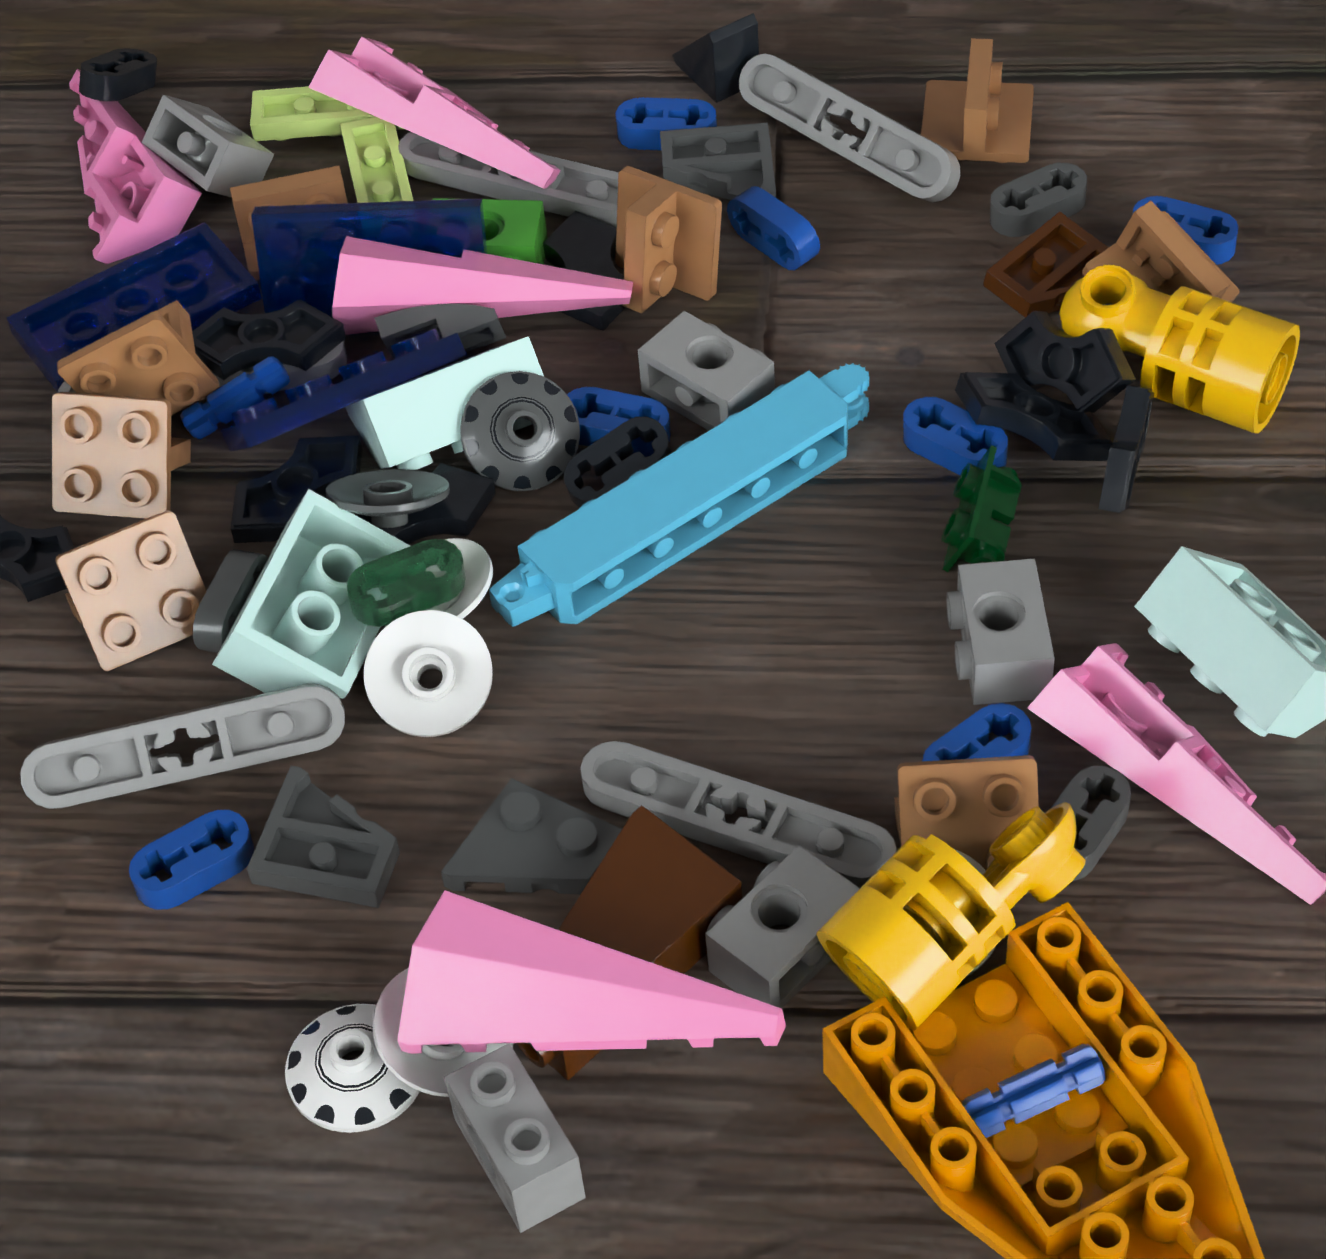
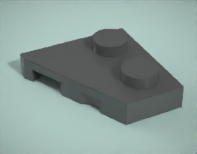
(719, 159)
(531, 845)
(322, 846)

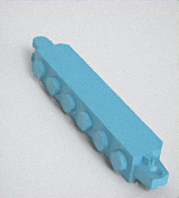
(684, 499)

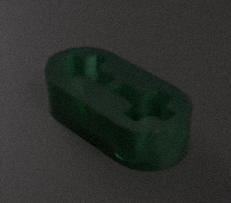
(406, 582)

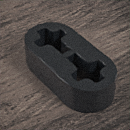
(117, 74)
(610, 453)

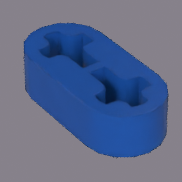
(643, 119)
(1201, 224)
(773, 228)
(611, 409)
(950, 435)
(971, 736)
(191, 859)

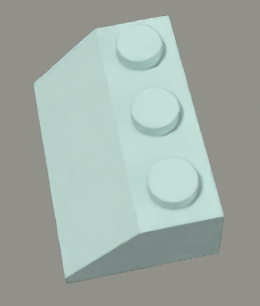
(427, 412)
(299, 611)
(1240, 641)

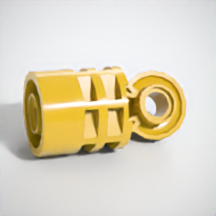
(1193, 344)
(937, 917)

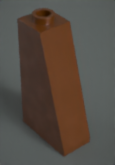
(647, 902)

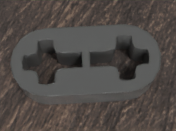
(1036, 197)
(226, 598)
(1099, 828)

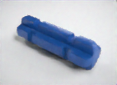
(236, 394)
(1035, 1089)

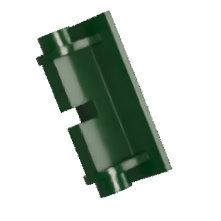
(983, 495)

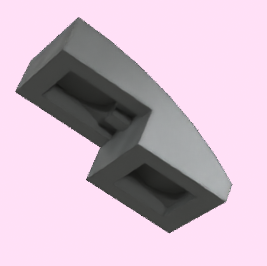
(473, 323)

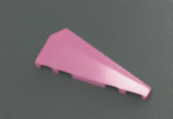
(405, 97)
(134, 190)
(389, 278)
(1149, 744)
(511, 980)

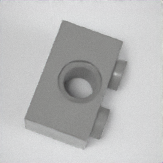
(205, 146)
(703, 371)
(1002, 631)
(768, 961)
(515, 1137)

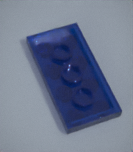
(303, 243)
(186, 268)
(359, 380)

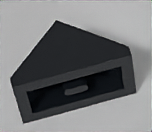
(719, 57)

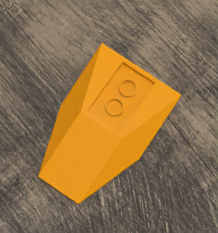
(1094, 1178)

